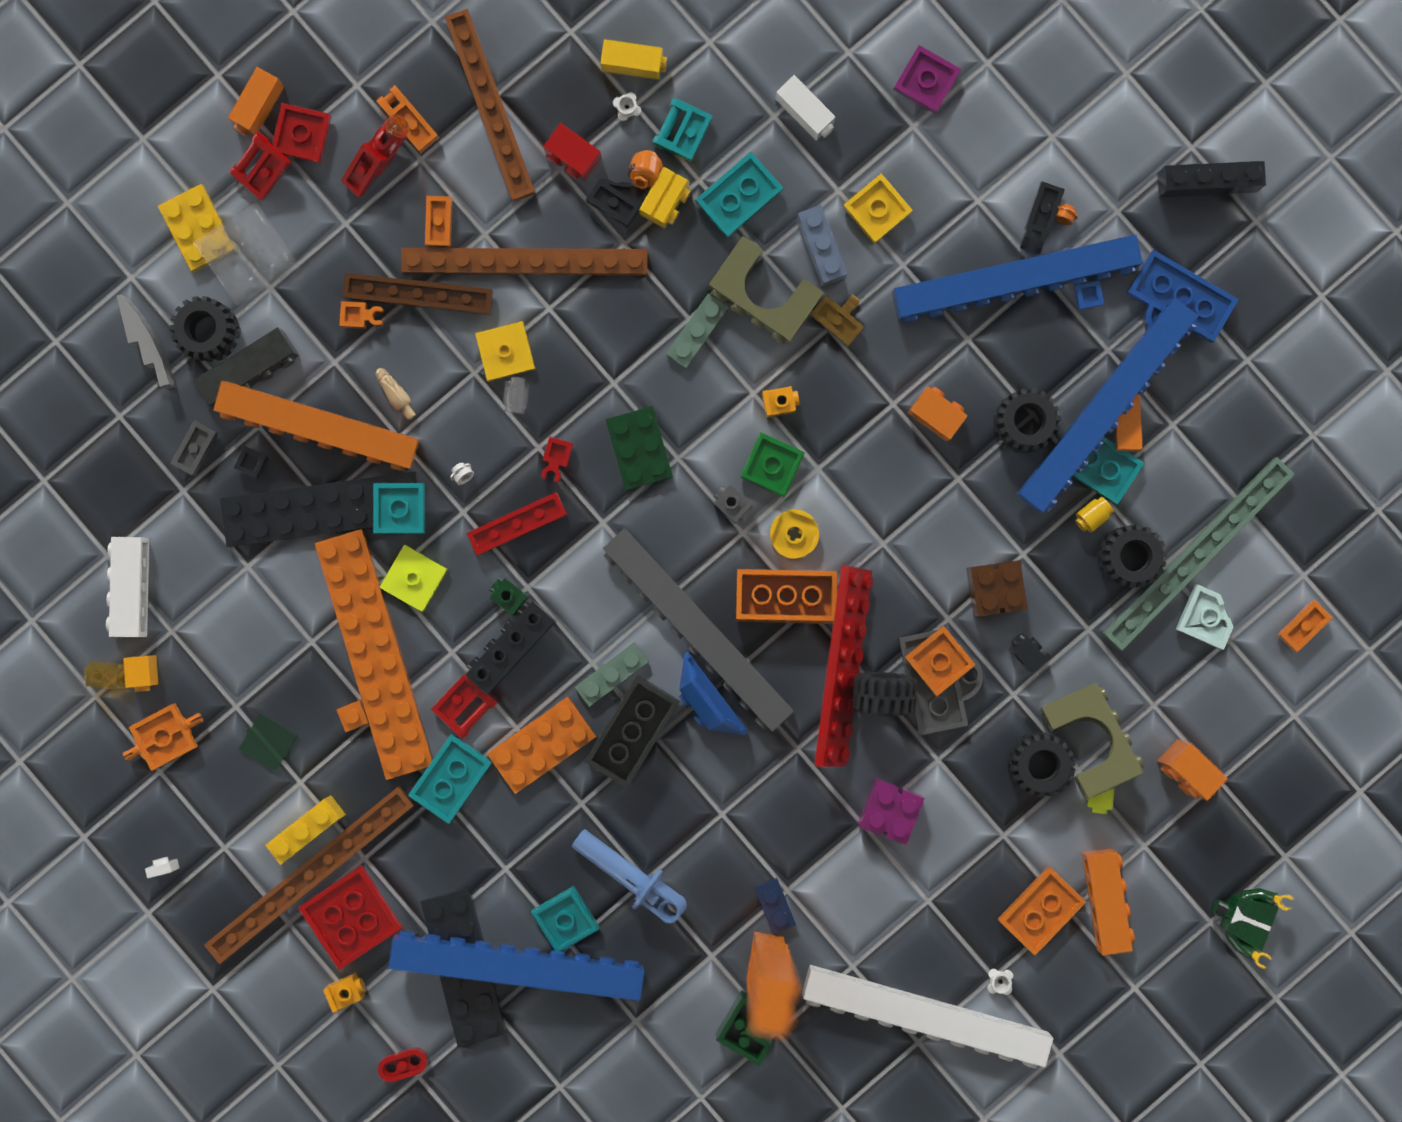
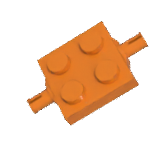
(163, 737)

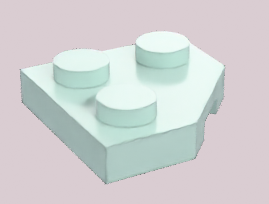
(1206, 618)

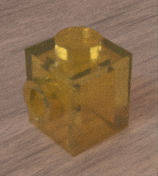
(104, 674)

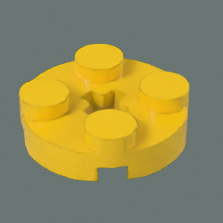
(799, 547)

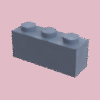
(821, 246)

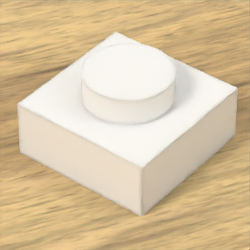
(161, 866)

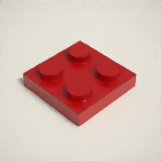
(301, 133)

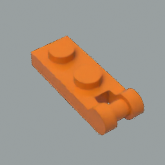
(419, 131)

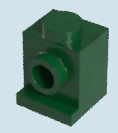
(517, 597)

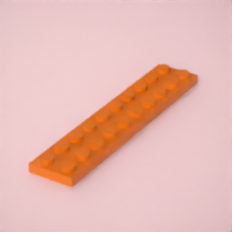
(374, 654)

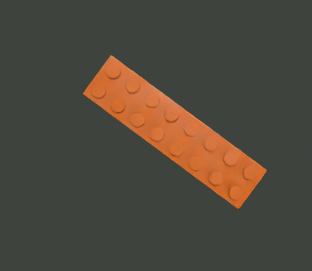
(770, 985)

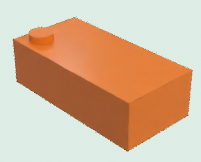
(786, 596)

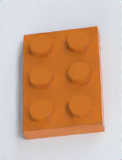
(1041, 910)

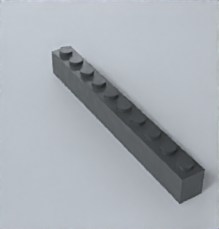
(698, 630)

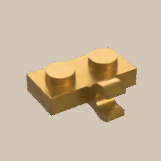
(838, 319)

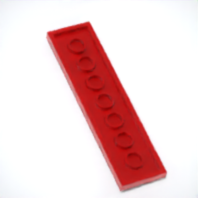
(843, 665)

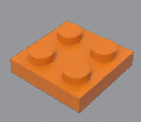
(939, 661)

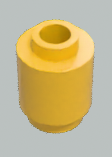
(1093, 515)

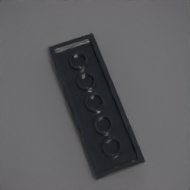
(470, 1003)

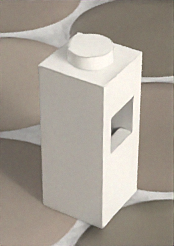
(805, 108)

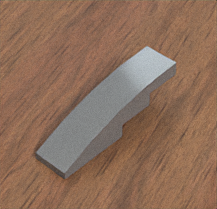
(141, 335)

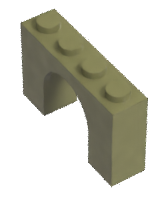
(781, 321)
(1091, 706)

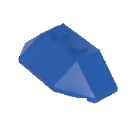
(706, 700)

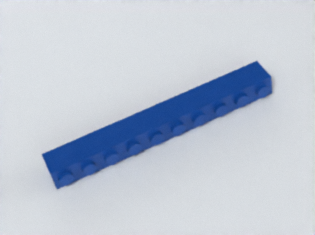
(1017, 278)
(1107, 405)
(516, 966)

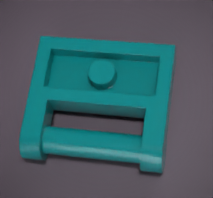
(690, 132)

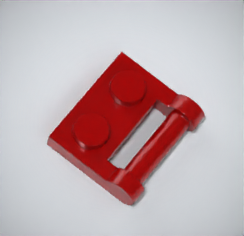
(266, 170)
(457, 700)

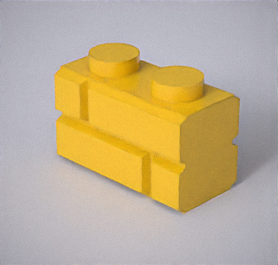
(665, 197)

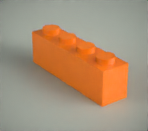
(1107, 901)

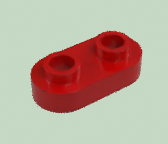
(404, 1065)

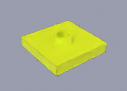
(413, 578)

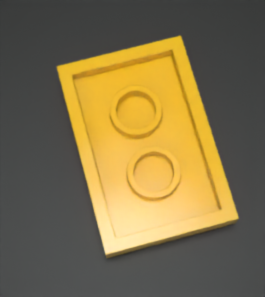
(189, 219)

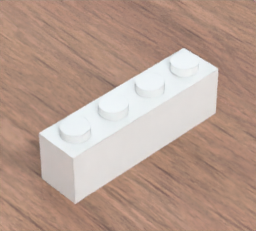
(128, 587)

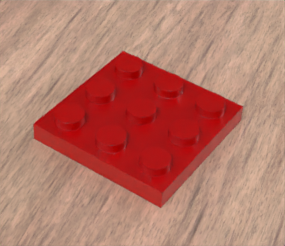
(350, 917)

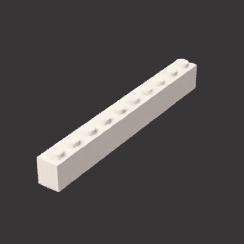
(927, 1016)

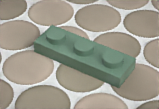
(697, 331)
(611, 674)

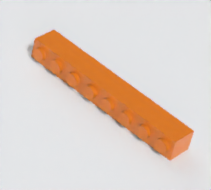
(316, 425)

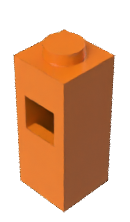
(255, 102)

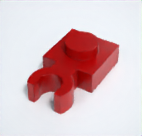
(557, 454)

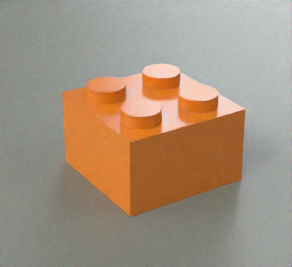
(1192, 770)

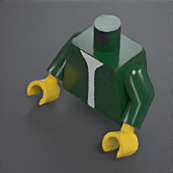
(1249, 920)

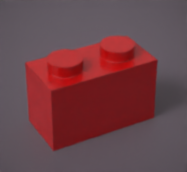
(572, 152)

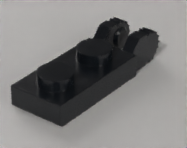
(1042, 214)

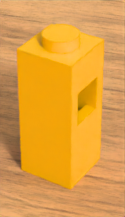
(632, 59)

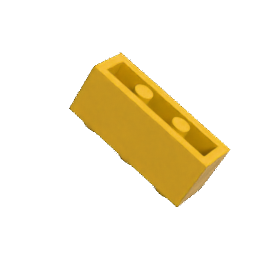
(305, 829)

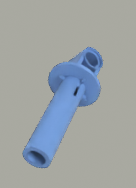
(648, 889)

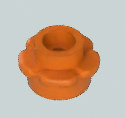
(1066, 215)

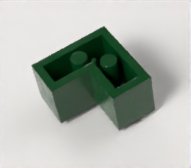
(737, 1033)

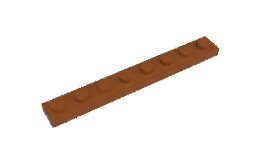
(490, 105)

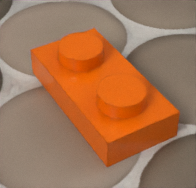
(438, 221)
(1304, 626)

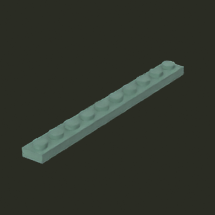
(1198, 553)

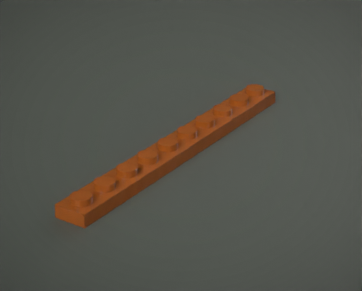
(524, 261)
(309, 875)

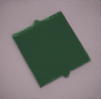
(268, 742)

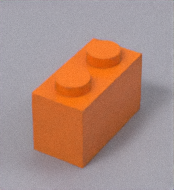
(938, 413)

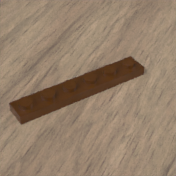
(417, 293)

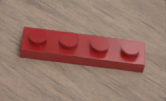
(516, 524)

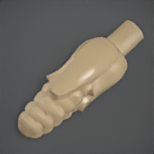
(396, 395)

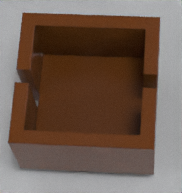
(996, 589)

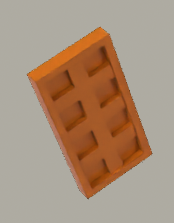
(541, 745)

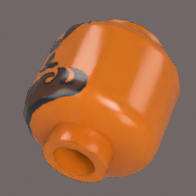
(644, 168)

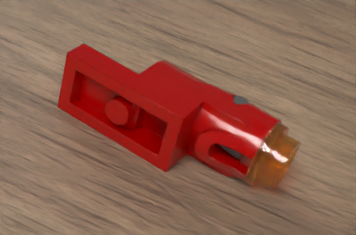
(375, 155)

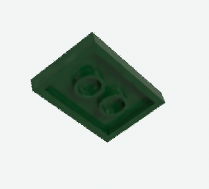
(639, 448)

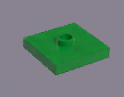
(772, 464)

